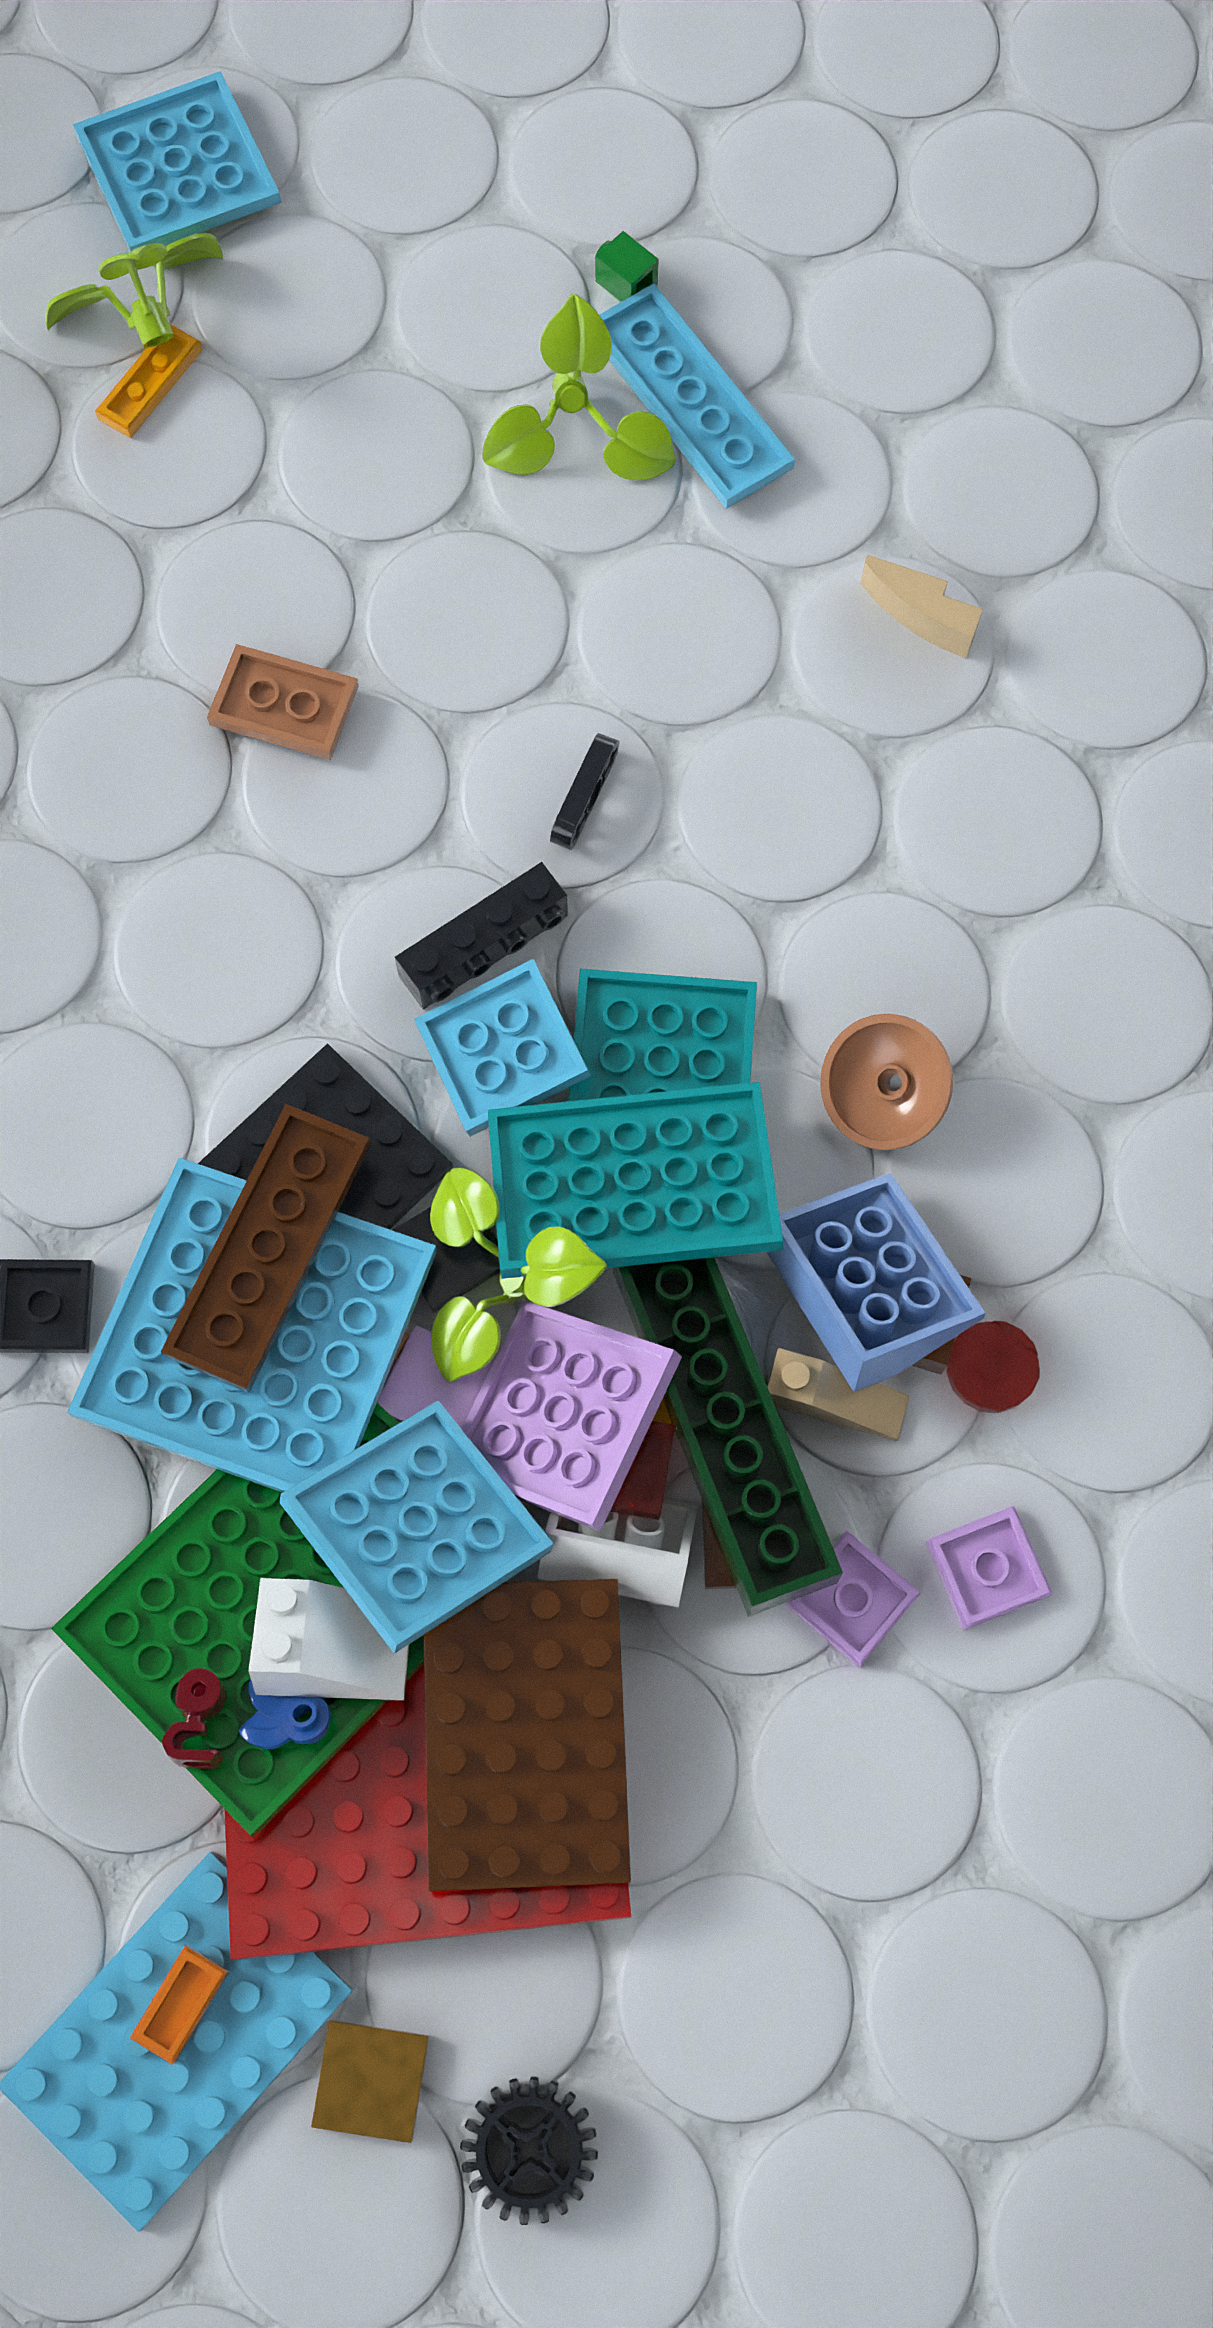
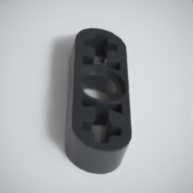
(584, 791)

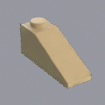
(822, 1392)

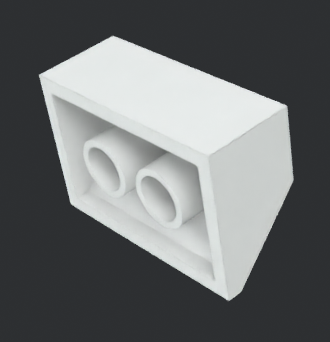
(640, 1552)

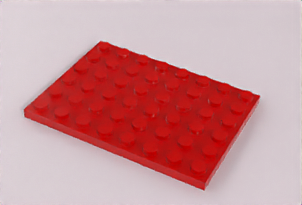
(352, 1859)

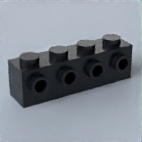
(482, 936)

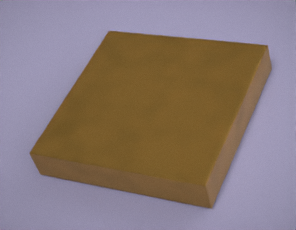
(370, 2081)

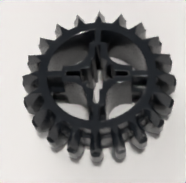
(500, 2185)

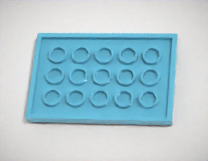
(132, 2116)

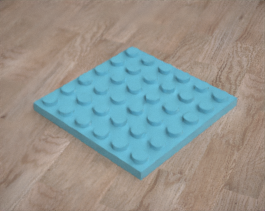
(321, 1369)

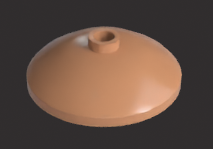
(859, 1076)

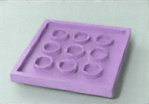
(568, 1410)

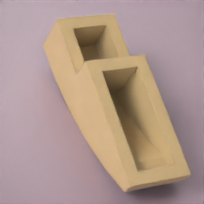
(920, 604)

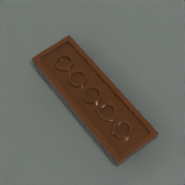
(266, 1248)

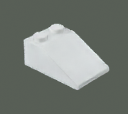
(320, 1644)

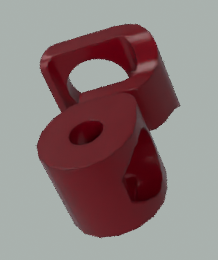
(198, 1698)

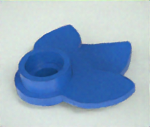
(278, 1717)

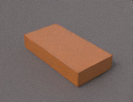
(179, 2004)

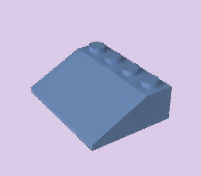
(872, 1280)

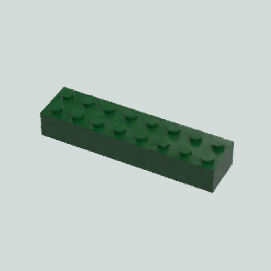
(731, 1434)

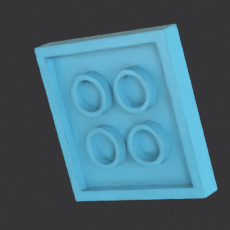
(501, 1046)

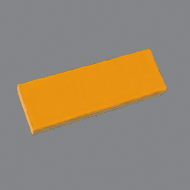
(148, 382)

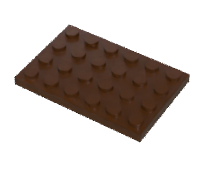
(527, 1740)

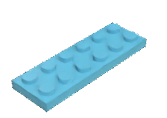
(693, 397)

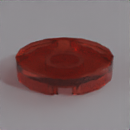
(993, 1366)

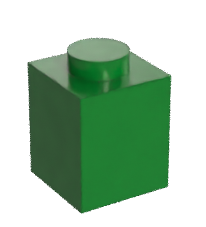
(625, 267)

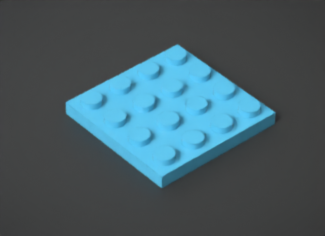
(177, 163)
(415, 1525)

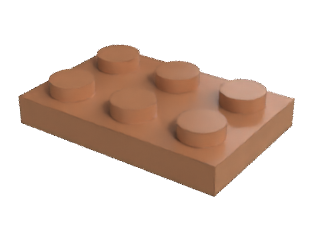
(283, 701)

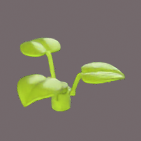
(147, 314)
(571, 344)
(556, 1272)

